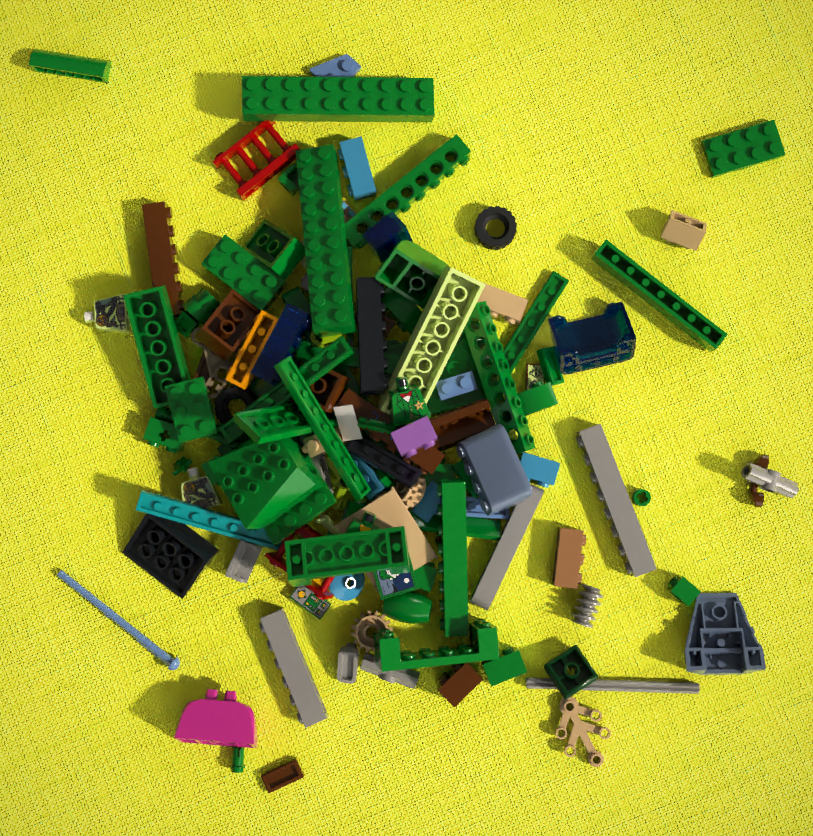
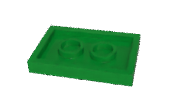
(191, 409)

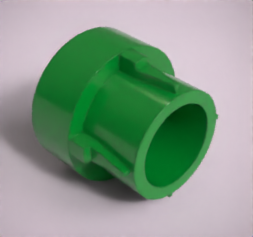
(202, 305)

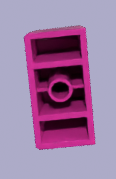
(217, 722)

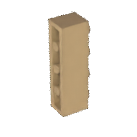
(503, 304)

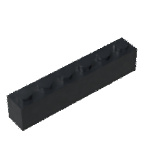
(370, 336)

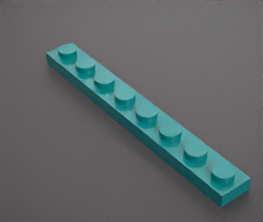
(201, 518)

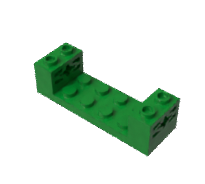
(347, 555)
(482, 648)

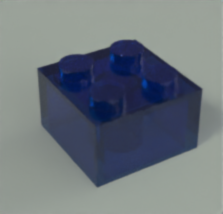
(385, 235)

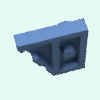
(339, 67)

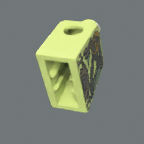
(110, 315)
(199, 490)

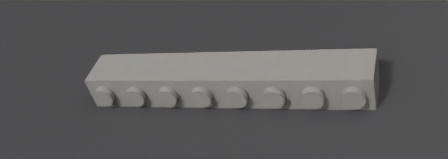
(616, 501)

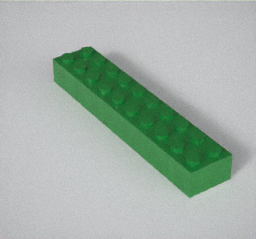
(337, 99)
(325, 241)

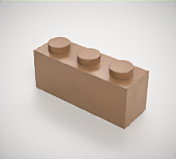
(568, 558)

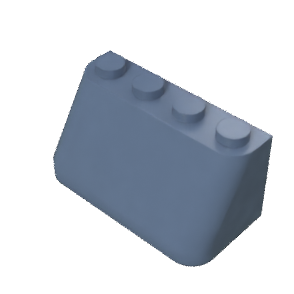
(494, 469)

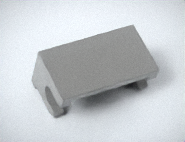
(243, 561)

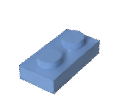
(456, 385)

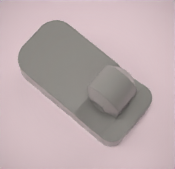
(348, 663)

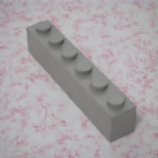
(294, 668)

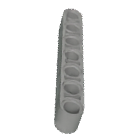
(505, 549)

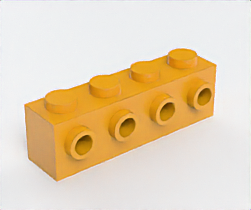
(247, 356)

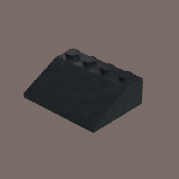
(170, 552)

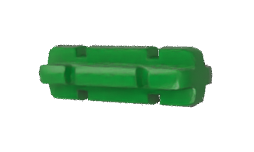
(376, 425)

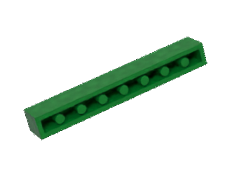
(659, 296)
(453, 557)

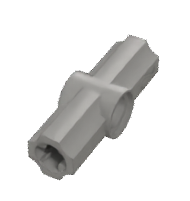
(769, 480)
(405, 677)

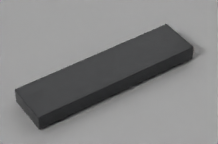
(385, 461)

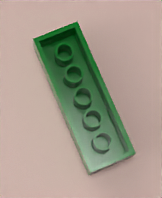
(157, 341)

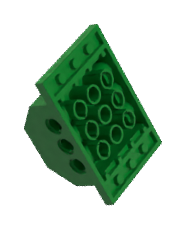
(272, 485)

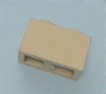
(683, 230)

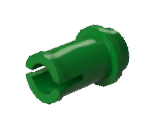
(237, 760)

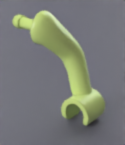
(327, 523)

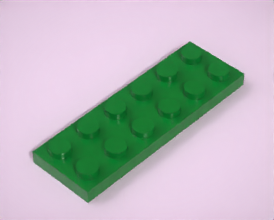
(276, 422)

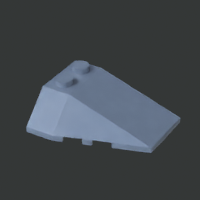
(721, 638)

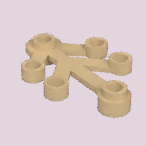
(580, 728)

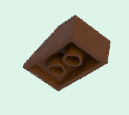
(228, 325)

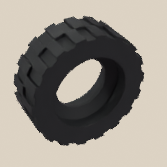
(495, 242)
(226, 396)

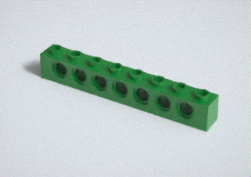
(453, 147)
(488, 374)

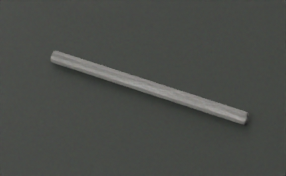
(622, 686)

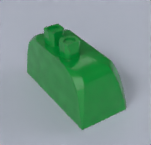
(411, 271)

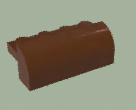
(461, 424)

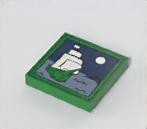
(395, 584)

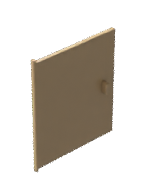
(390, 513)

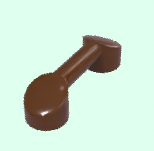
(757, 498)

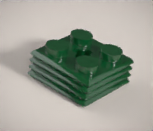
(573, 660)

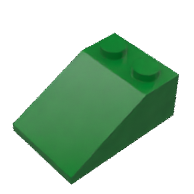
(275, 248)

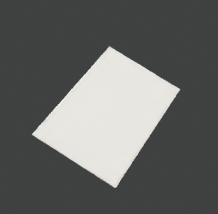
(347, 422)

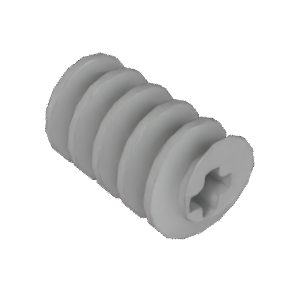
(587, 605)

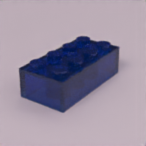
(282, 343)

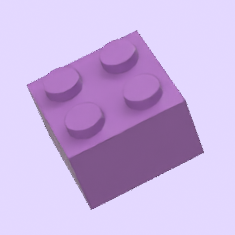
(414, 436)

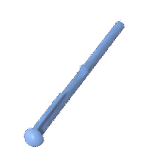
(172, 663)

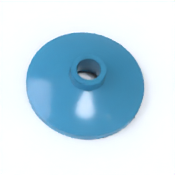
(343, 591)

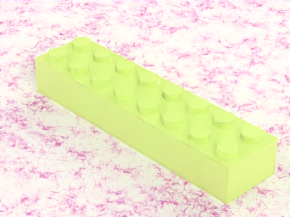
(436, 333)

